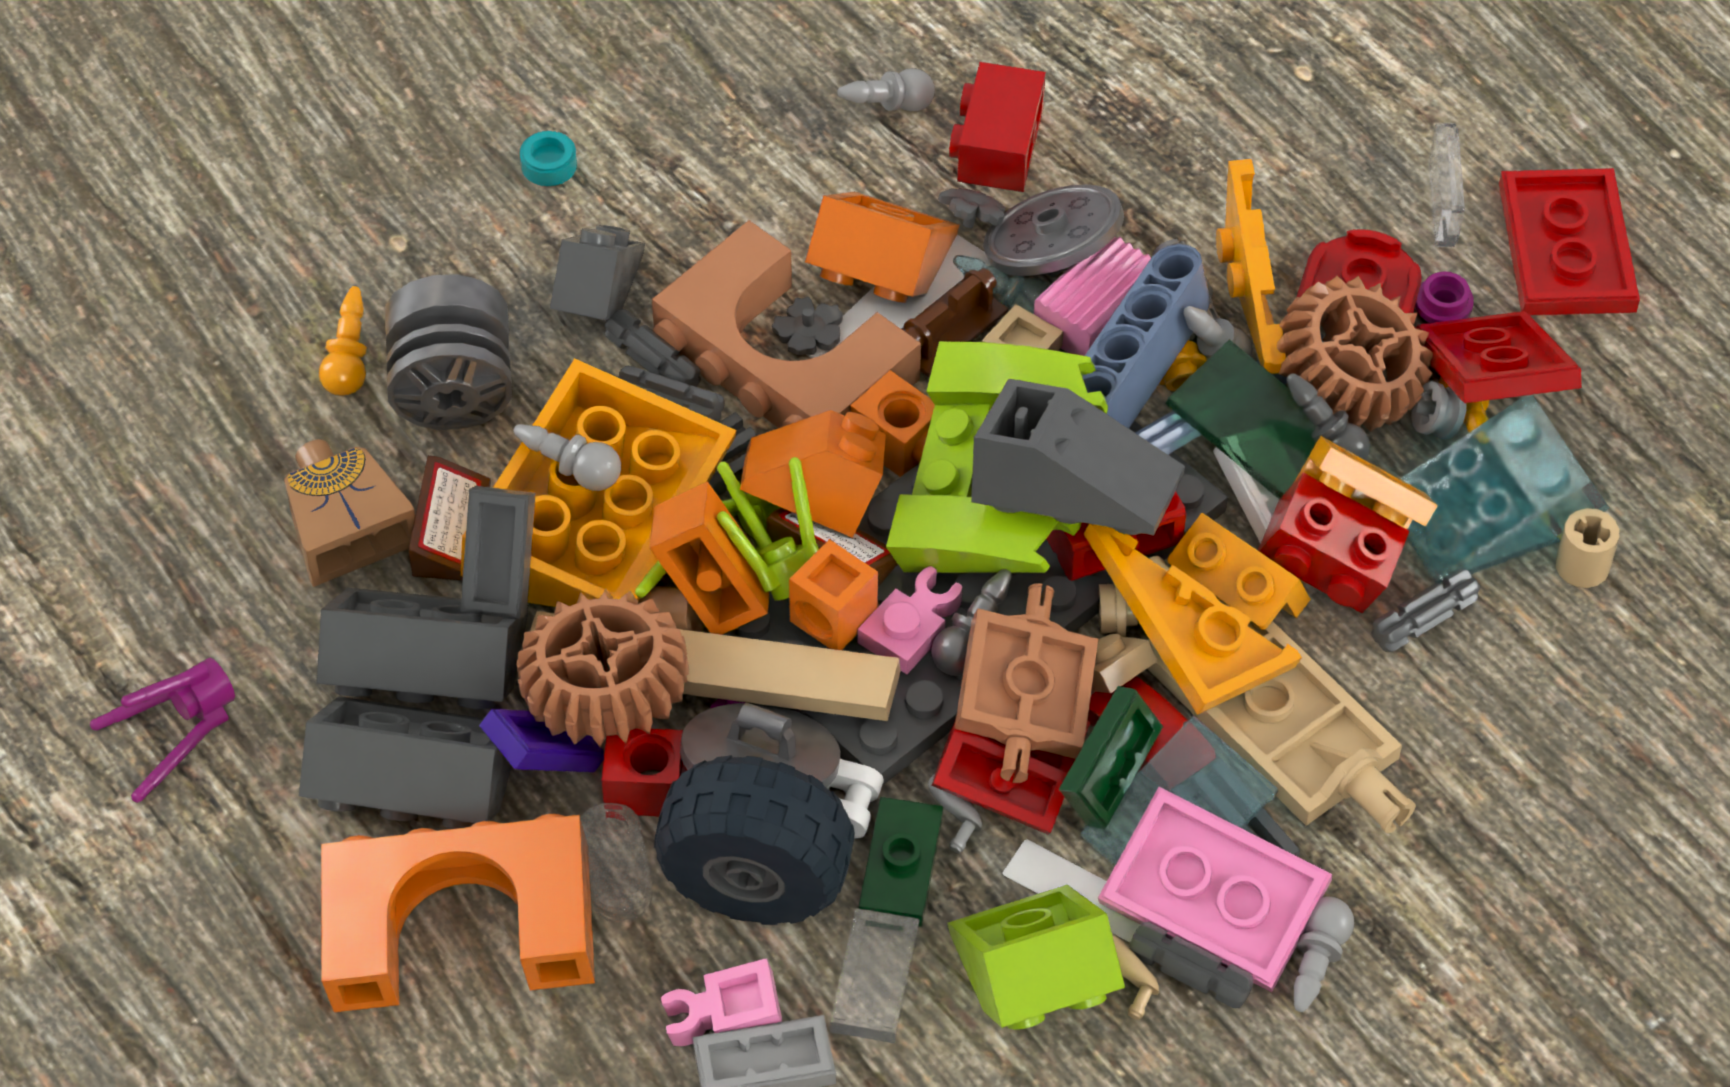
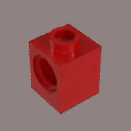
(642, 752)

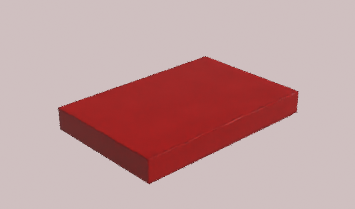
(1568, 242)
(1499, 357)

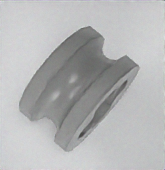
(1438, 411)

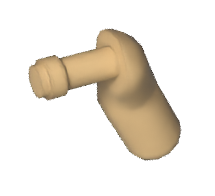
(1139, 975)

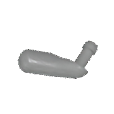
(963, 811)

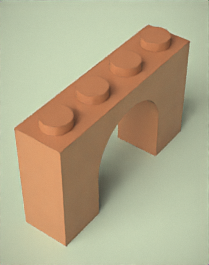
(729, 288)

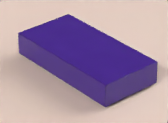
(532, 746)

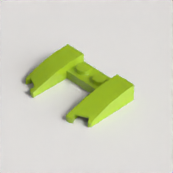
(939, 521)

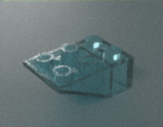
(1499, 492)

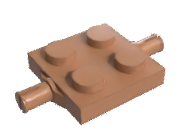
(1026, 683)

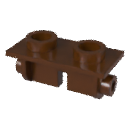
(956, 315)

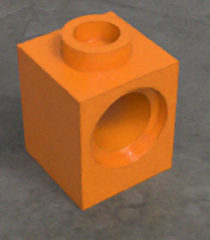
(901, 414)
(833, 595)

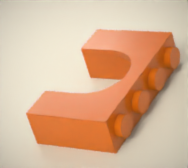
(378, 882)

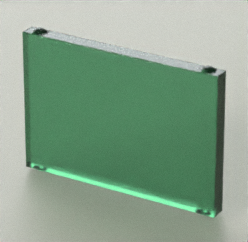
(1247, 417)

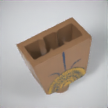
(345, 511)

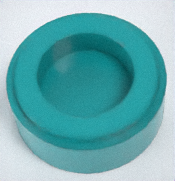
(548, 158)

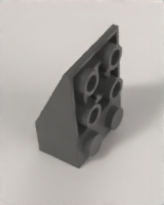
(1069, 461)

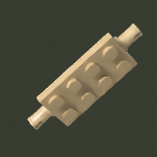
(1306, 738)

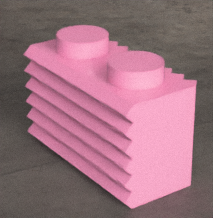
(1090, 293)

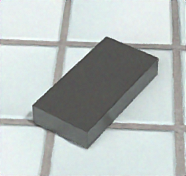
(497, 552)

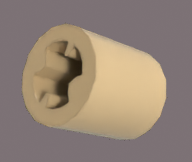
(1587, 547)

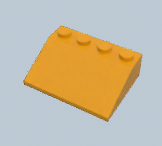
(603, 537)

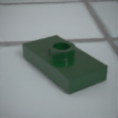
(1111, 757)
(901, 858)

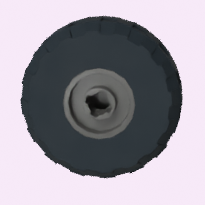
(754, 840)

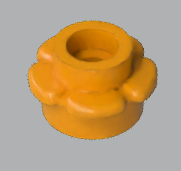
(1184, 365)

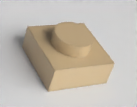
(1025, 329)
(1120, 661)

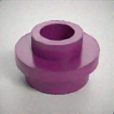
(1444, 298)

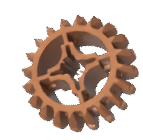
(1360, 340)
(565, 673)

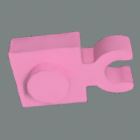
(908, 625)
(732, 1001)

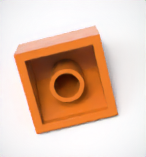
(879, 245)
(839, 465)

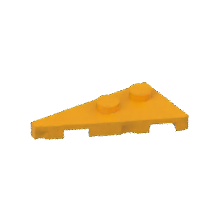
(1249, 265)
(1194, 633)

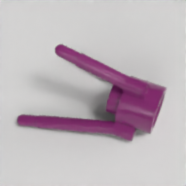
(196, 692)

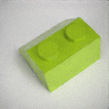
(1038, 956)

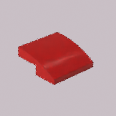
(972, 772)

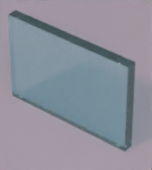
(1199, 770)

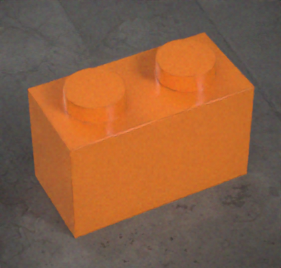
(706, 561)

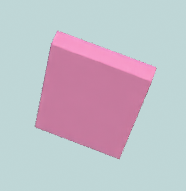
(1215, 887)

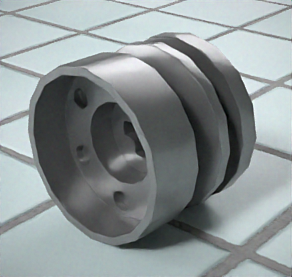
(447, 352)

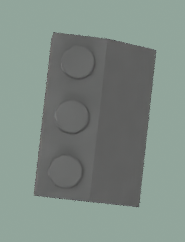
(417, 648)
(402, 763)

